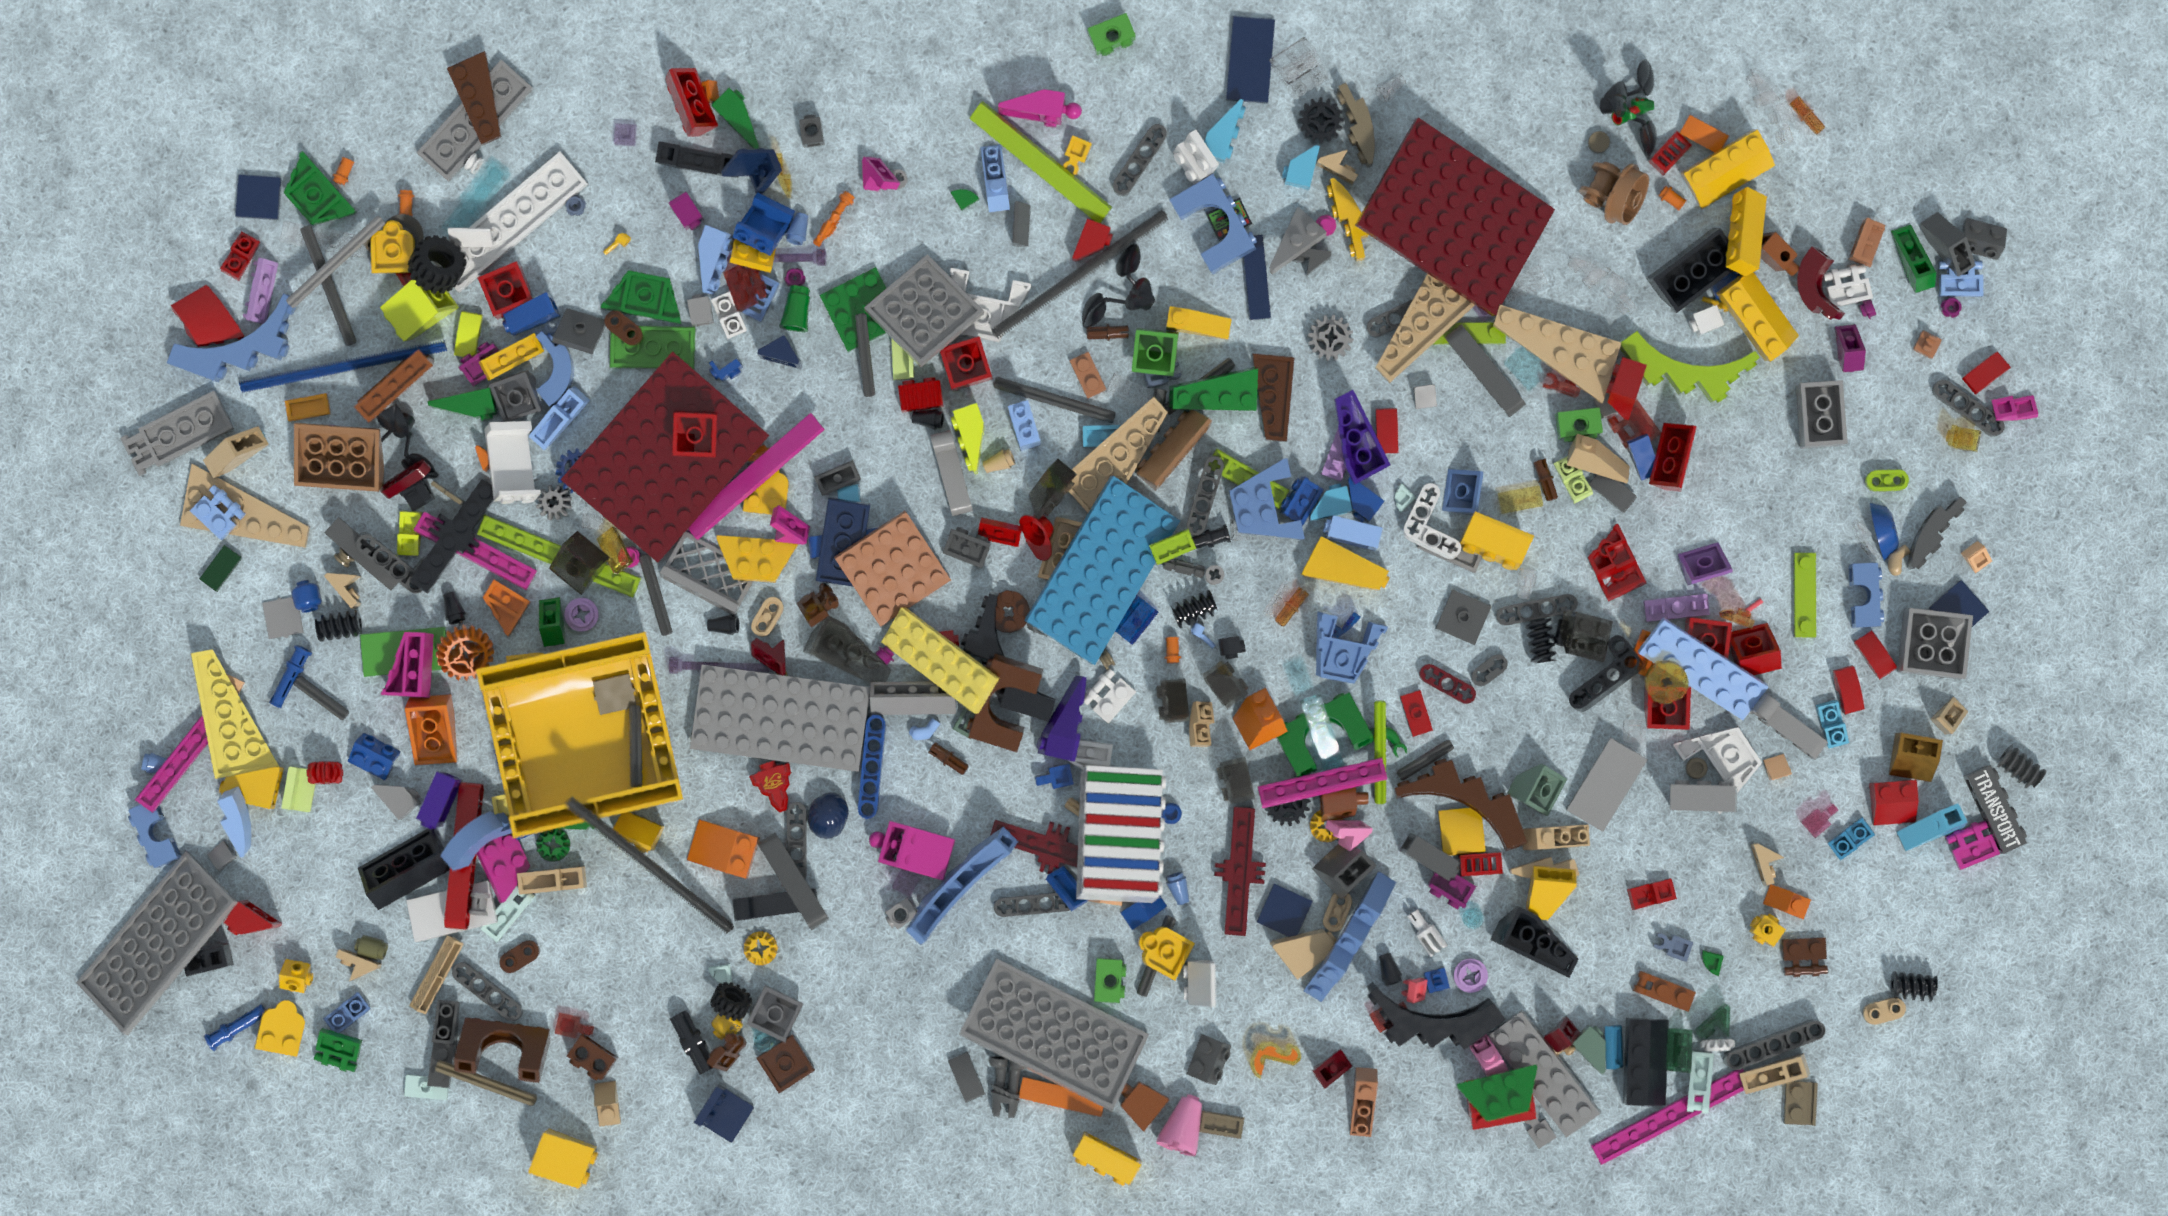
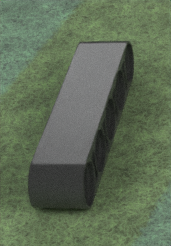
(1485, 370)
(793, 881)
(1784, 1044)

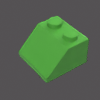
(1155, 352)

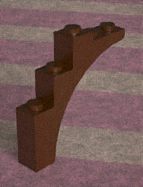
(1445, 783)

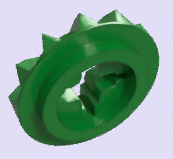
(558, 853)

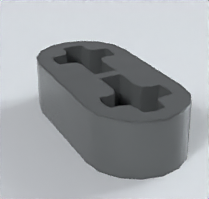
(1486, 666)

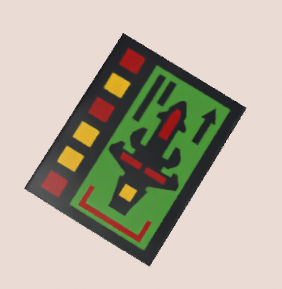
(1220, 222)

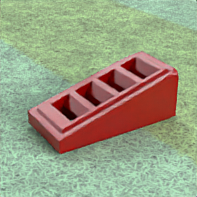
(1658, 165)
(1463, 864)

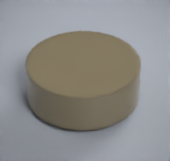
(1598, 142)
(1696, 768)

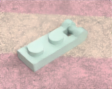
(507, 914)
(1700, 1081)

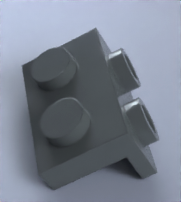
(1985, 238)
(966, 547)
(1209, 1060)

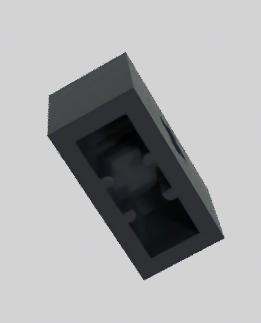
(209, 960)

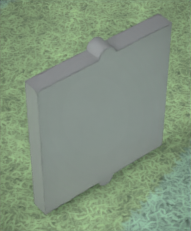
(282, 618)

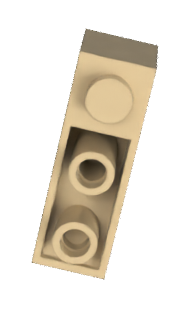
(1556, 837)

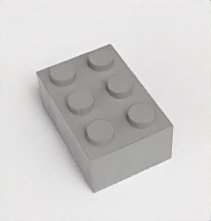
(1821, 414)
(1703, 796)

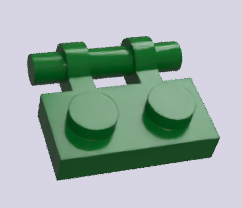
(338, 1045)

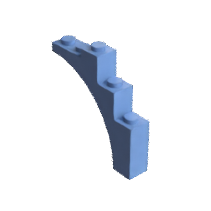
(242, 354)
(958, 882)
(1351, 937)

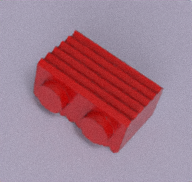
(920, 395)

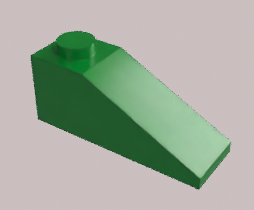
(734, 112)
(1914, 259)
(471, 404)

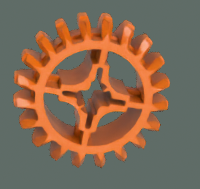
(450, 660)

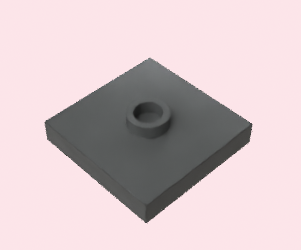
(579, 331)
(1463, 617)

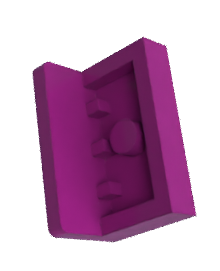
(470, 364)
(1456, 889)

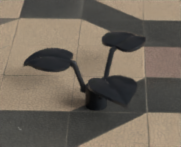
(1615, 102)
(1139, 297)
(401, 424)

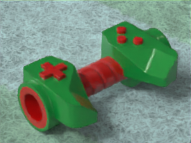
(1638, 106)

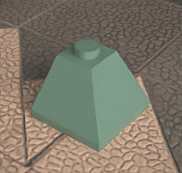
(1537, 788)

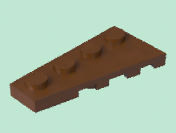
(475, 90)
(1274, 393)

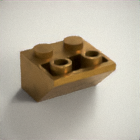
(1915, 756)

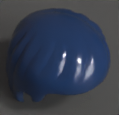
(828, 815)

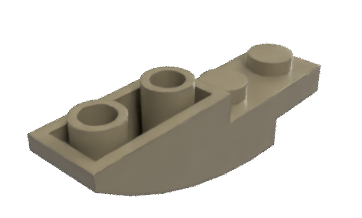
(1362, 132)

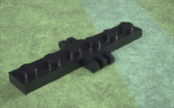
(453, 537)

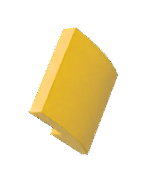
(1461, 831)

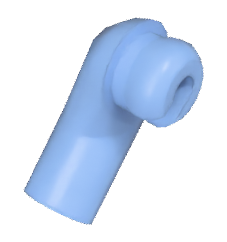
(924, 732)

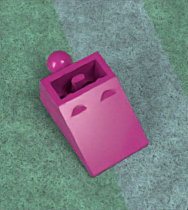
(1041, 106)
(917, 851)

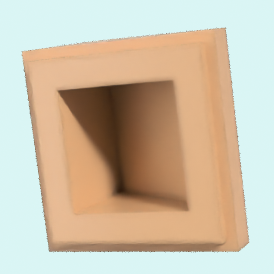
(1976, 556)
(1777, 767)

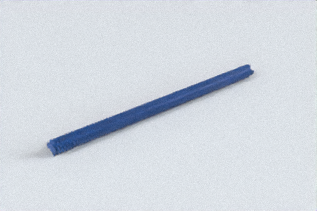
(340, 367)

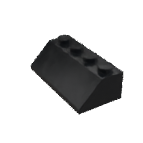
(1692, 270)
(403, 868)
(1645, 1062)

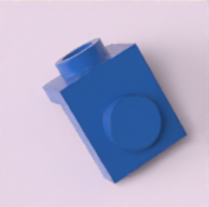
(731, 370)

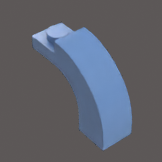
(562, 374)
(473, 837)

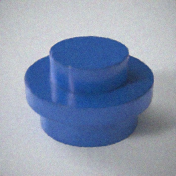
(1171, 813)

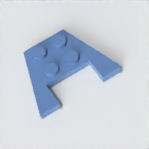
(1255, 505)
(1339, 657)

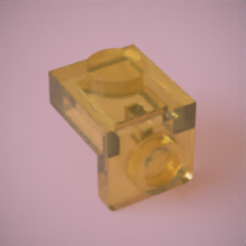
(1963, 438)

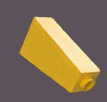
(1342, 566)

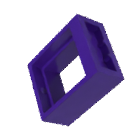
(438, 800)

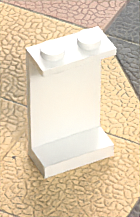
(510, 462)

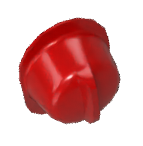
(1037, 535)

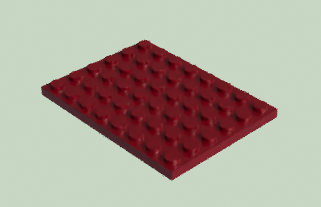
(1455, 217)
(631, 465)

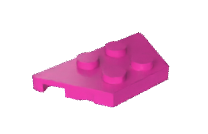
(501, 862)

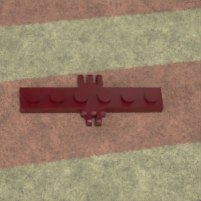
(1050, 847)
(1240, 871)

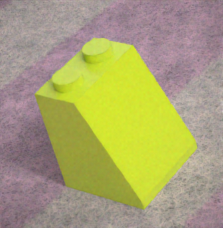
(416, 310)

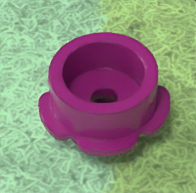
(792, 273)
(1951, 301)
(1868, 309)
(885, 655)

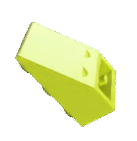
(971, 427)

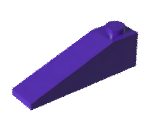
(1359, 443)
(1060, 734)

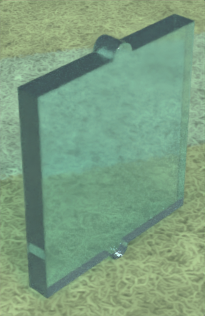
(1528, 368)

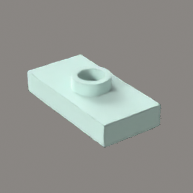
(417, 1087)

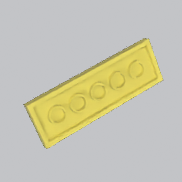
(940, 660)

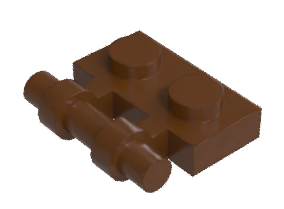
(815, 606)
(1804, 949)
(724, 1056)

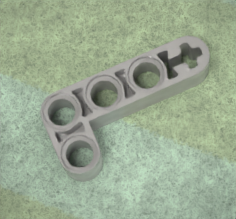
(951, 473)
(1788, 726)

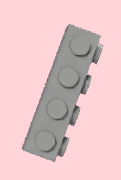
(910, 698)

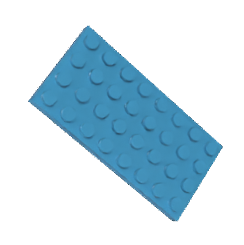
(1101, 570)

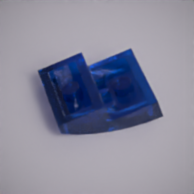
(1136, 620)

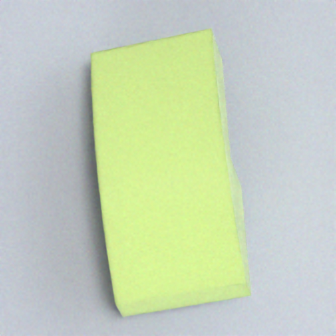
(1573, 480)

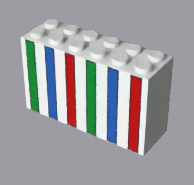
(1120, 834)

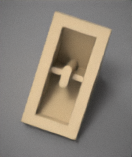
(1949, 716)

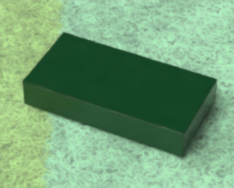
(220, 568)

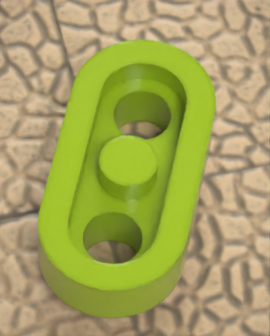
(1886, 480)

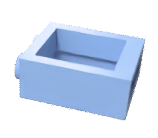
(1024, 425)
(1352, 532)

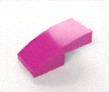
(2014, 409)

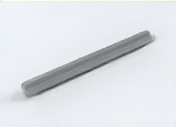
(332, 264)

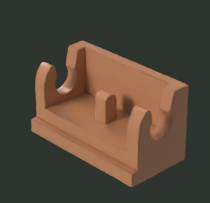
(1867, 242)

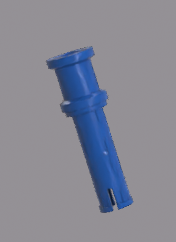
(294, 667)
(228, 1031)

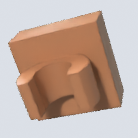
(1927, 344)

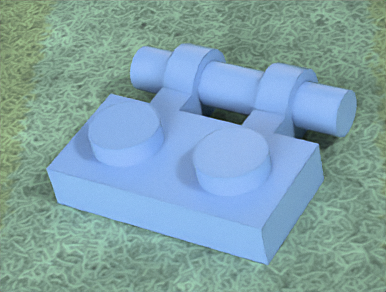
(1962, 286)
(213, 517)

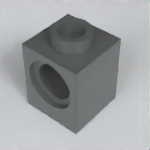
(811, 140)

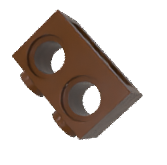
(595, 1052)

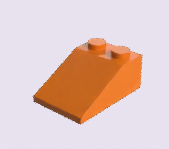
(432, 729)
(723, 849)

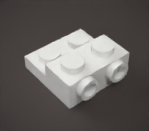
(1195, 158)

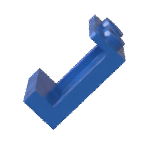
(764, 224)

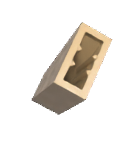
(235, 451)
(1304, 950)

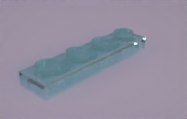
(477, 197)
(1322, 732)

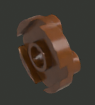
(1020, 611)

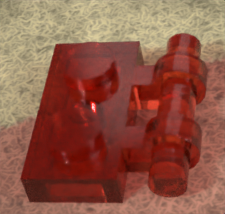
(741, 288)
(1638, 422)

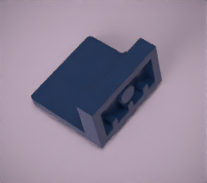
(724, 1113)

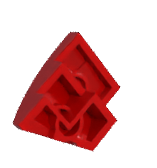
(206, 318)
(1617, 561)

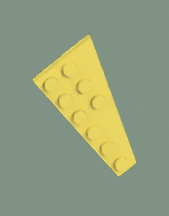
(230, 731)

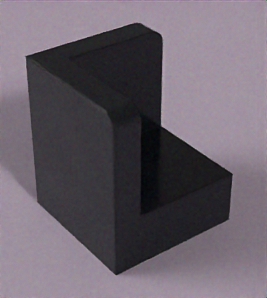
(417, 495)

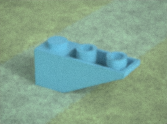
(1220, 135)
(1932, 827)

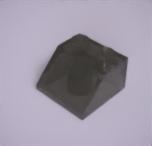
(579, 562)

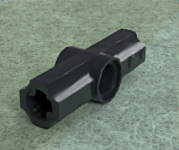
(691, 1041)

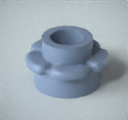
(570, 206)

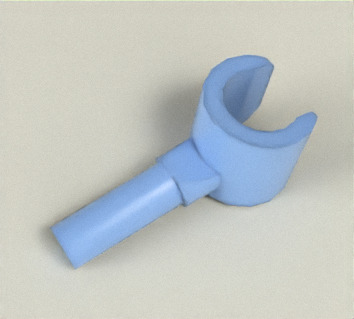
(1197, 630)

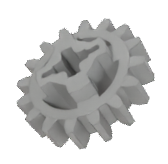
(1340, 338)

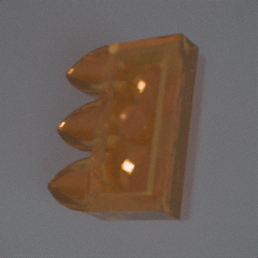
(1740, 616)

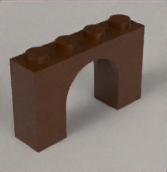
(986, 725)
(480, 1034)

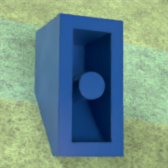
(1363, 501)

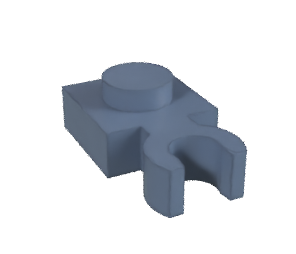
(1154, 380)
(1676, 946)

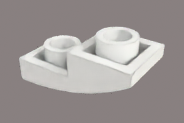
(728, 315)

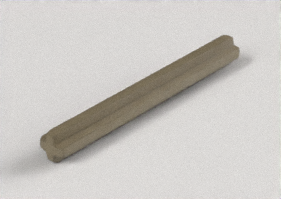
(487, 1083)

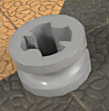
(903, 174)

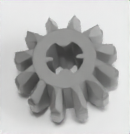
(557, 509)

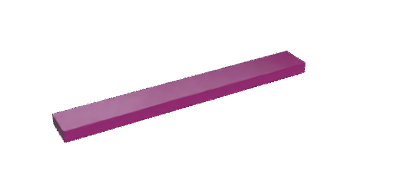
(757, 474)
(1664, 1119)

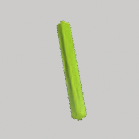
(1380, 747)

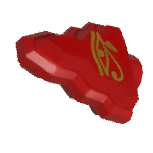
(773, 782)

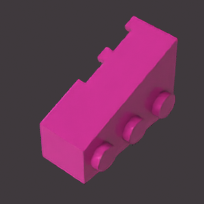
(412, 667)

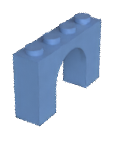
(1210, 194)

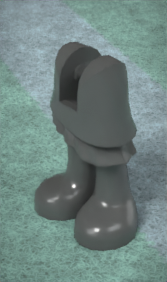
(999, 1092)

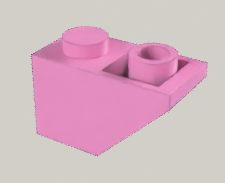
(1488, 1056)

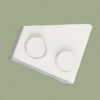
(1093, 754)

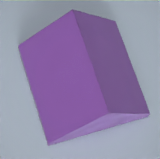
(1704, 563)

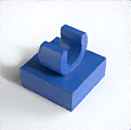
(1437, 980)

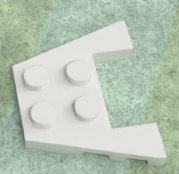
(994, 310)
(1728, 753)

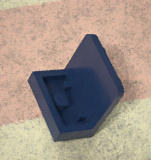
(758, 164)

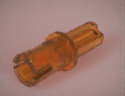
(1807, 115)
(1291, 607)

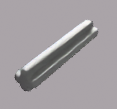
(321, 698)
(1425, 760)

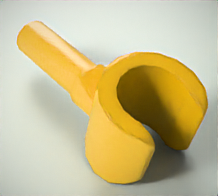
(622, 239)
(1720, 305)

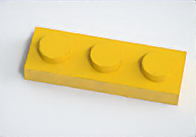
(511, 356)

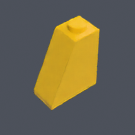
(257, 787)
(1549, 889)

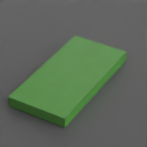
(654, 347)
(380, 650)

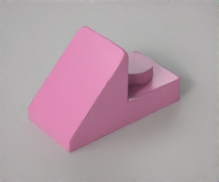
(1349, 832)

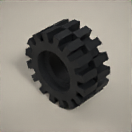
(731, 1001)

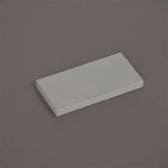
(1606, 784)

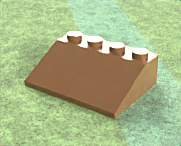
(1173, 449)
(338, 457)

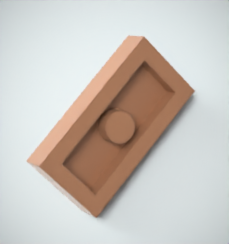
(1087, 375)

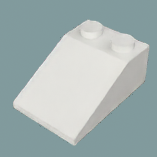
(1200, 983)

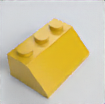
(1495, 541)
(1106, 1159)

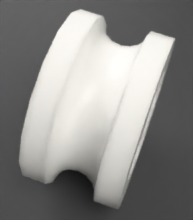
(473, 163)

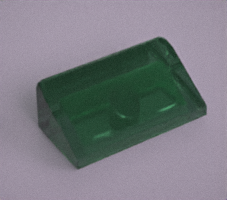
(1679, 1050)

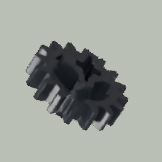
(1330, 120)
(1281, 811)

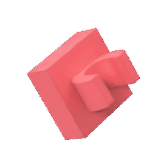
(1416, 990)

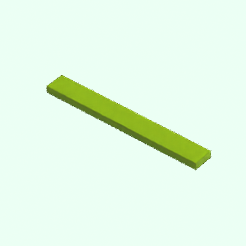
(1040, 162)
(547, 551)

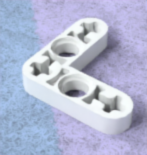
(1424, 530)

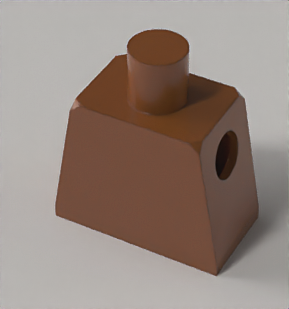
(1778, 253)
(1341, 804)
(1142, 1103)

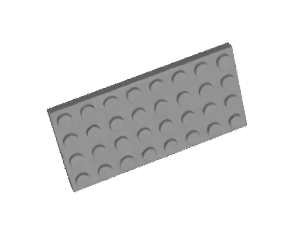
(780, 718)
(156, 943)
(1054, 1034)

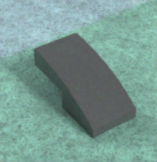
(1614, 492)
(966, 1077)

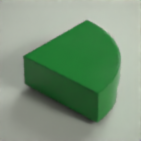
(964, 198)
(1712, 962)

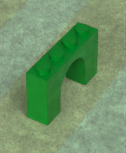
(1341, 712)

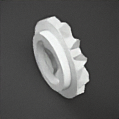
(1717, 1044)

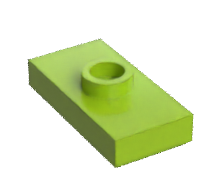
(1172, 546)

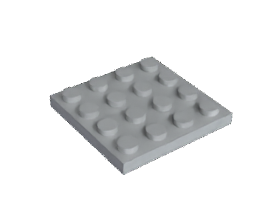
(924, 310)

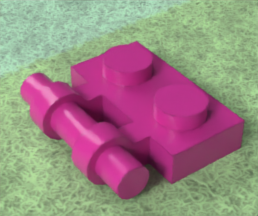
(1975, 851)

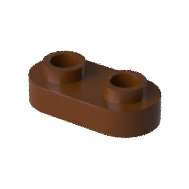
(623, 327)
(519, 957)

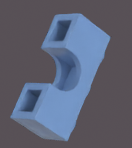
(1867, 576)
(158, 852)

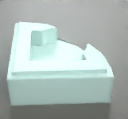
(1403, 497)
(721, 973)

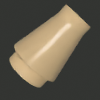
(1000, 461)

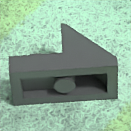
(1315, 259)

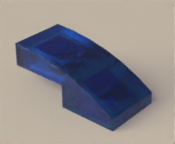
(1348, 625)

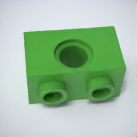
(1119, 25)
(1590, 418)
(1106, 993)

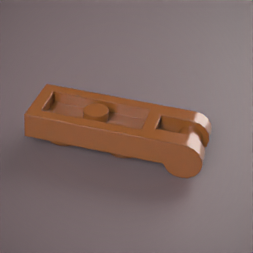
(1665, 991)

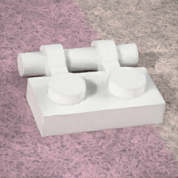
(1848, 292)
(1114, 700)

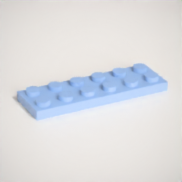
(1705, 668)

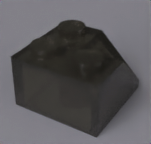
(1224, 684)
(1235, 780)

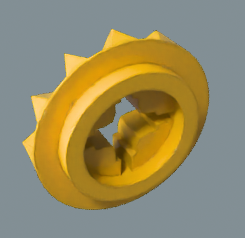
(1320, 834)
(765, 939)

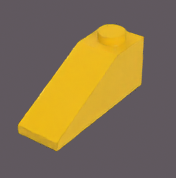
(1198, 323)

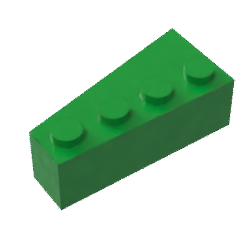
(1221, 392)

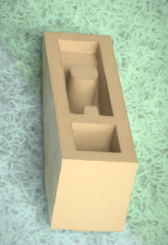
(1596, 458)
(1775, 1073)

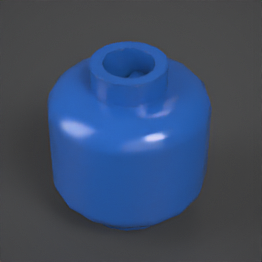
(306, 596)

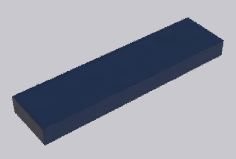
(1257, 282)

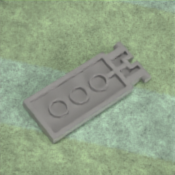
(178, 432)

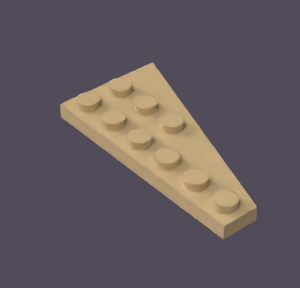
(1425, 321)
(1571, 352)
(1117, 454)
(260, 521)

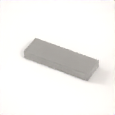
(1464, 560)

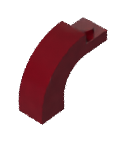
(1810, 284)

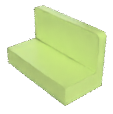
(902, 363)
(298, 791)

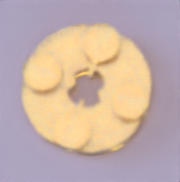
(1672, 692)

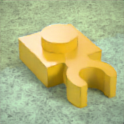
(1077, 151)

